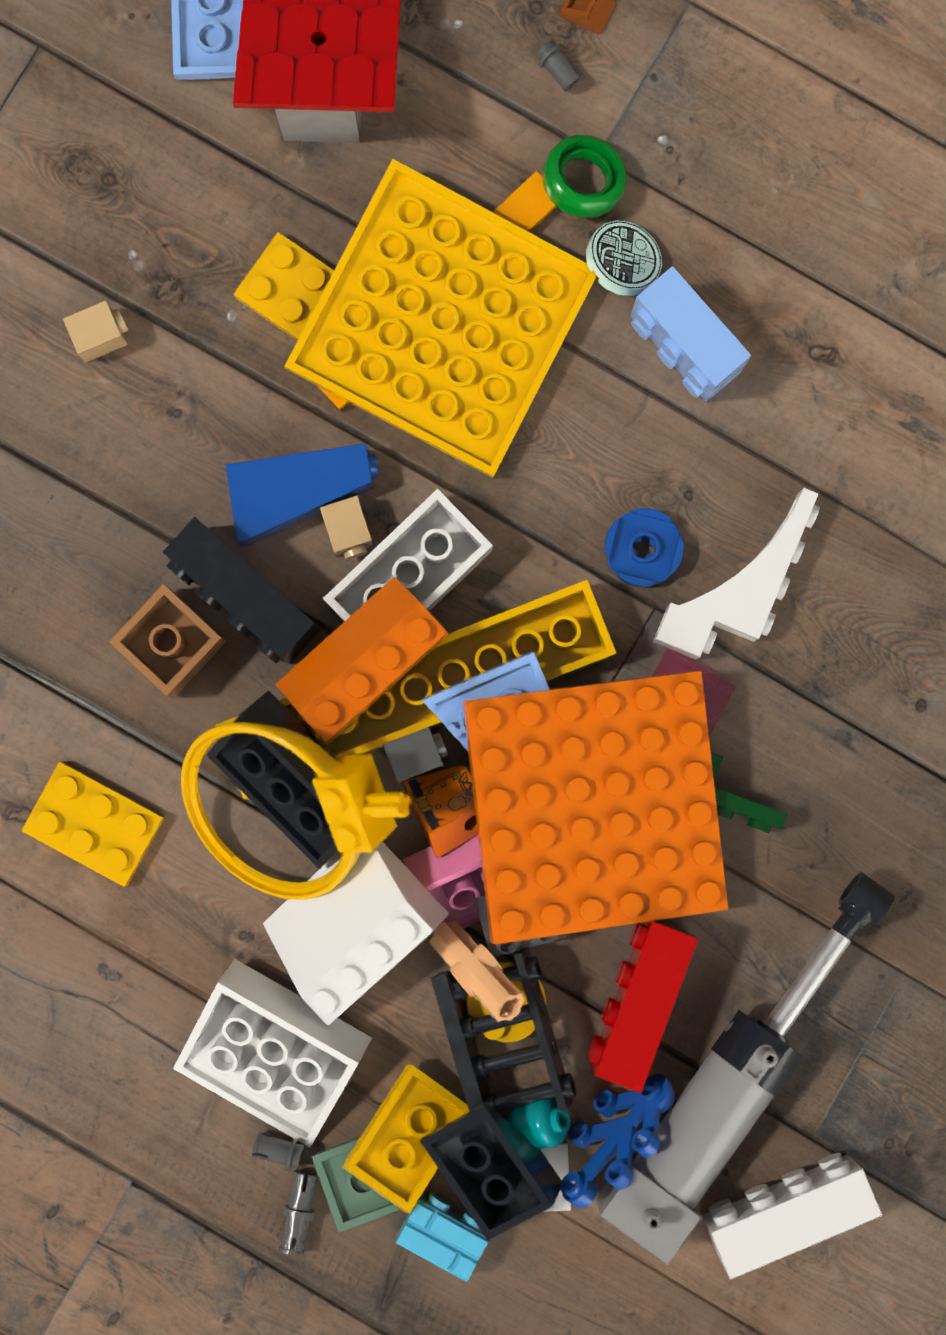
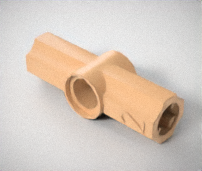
(477, 971)

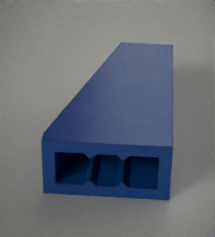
(291, 488)

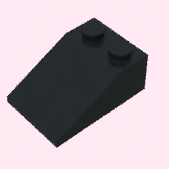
(493, 1169)

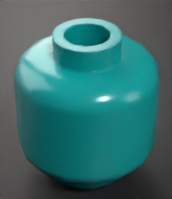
(541, 1123)

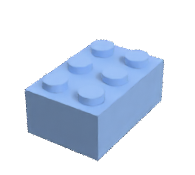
(688, 335)

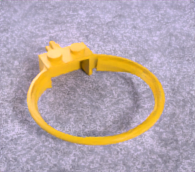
(348, 791)

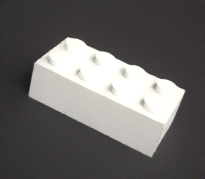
(424, 553)
(790, 1214)

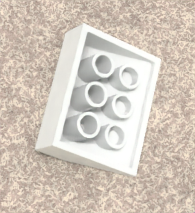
(354, 932)
(271, 1053)

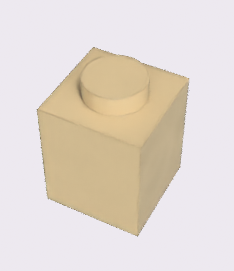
(96, 330)
(347, 528)

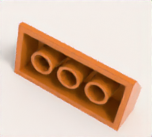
(361, 660)

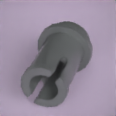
(558, 65)
(278, 1151)

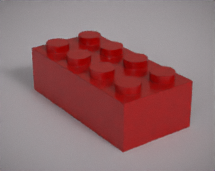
(642, 1004)

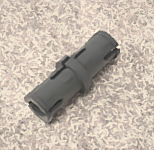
(299, 1212)

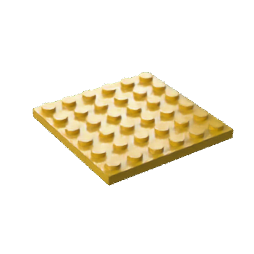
(441, 318)

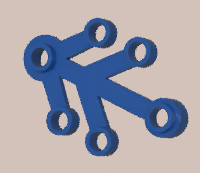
(620, 1137)

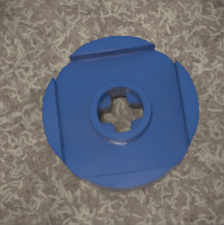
(662, 536)

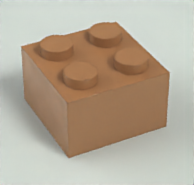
(167, 641)

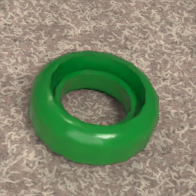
(593, 150)

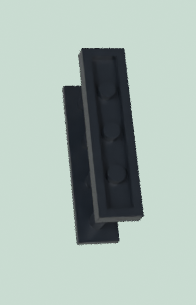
(475, 1068)

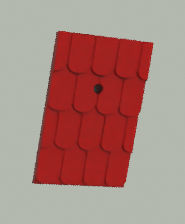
(318, 64)

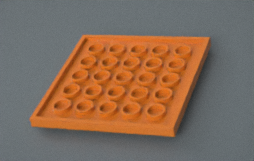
(595, 806)

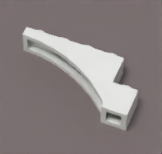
(746, 599)

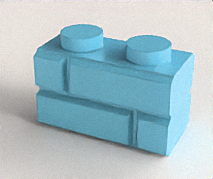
(442, 1236)

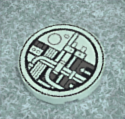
(624, 257)

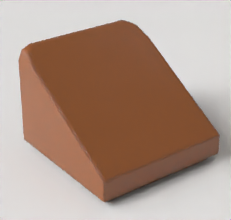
(588, 13)

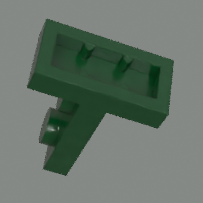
(759, 816)

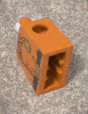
(444, 807)

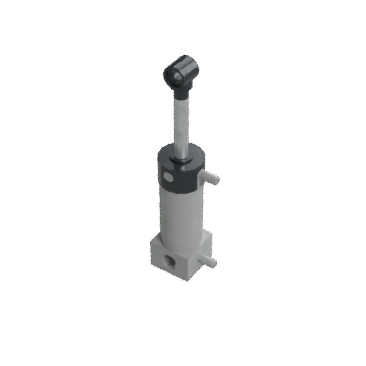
(728, 1096)

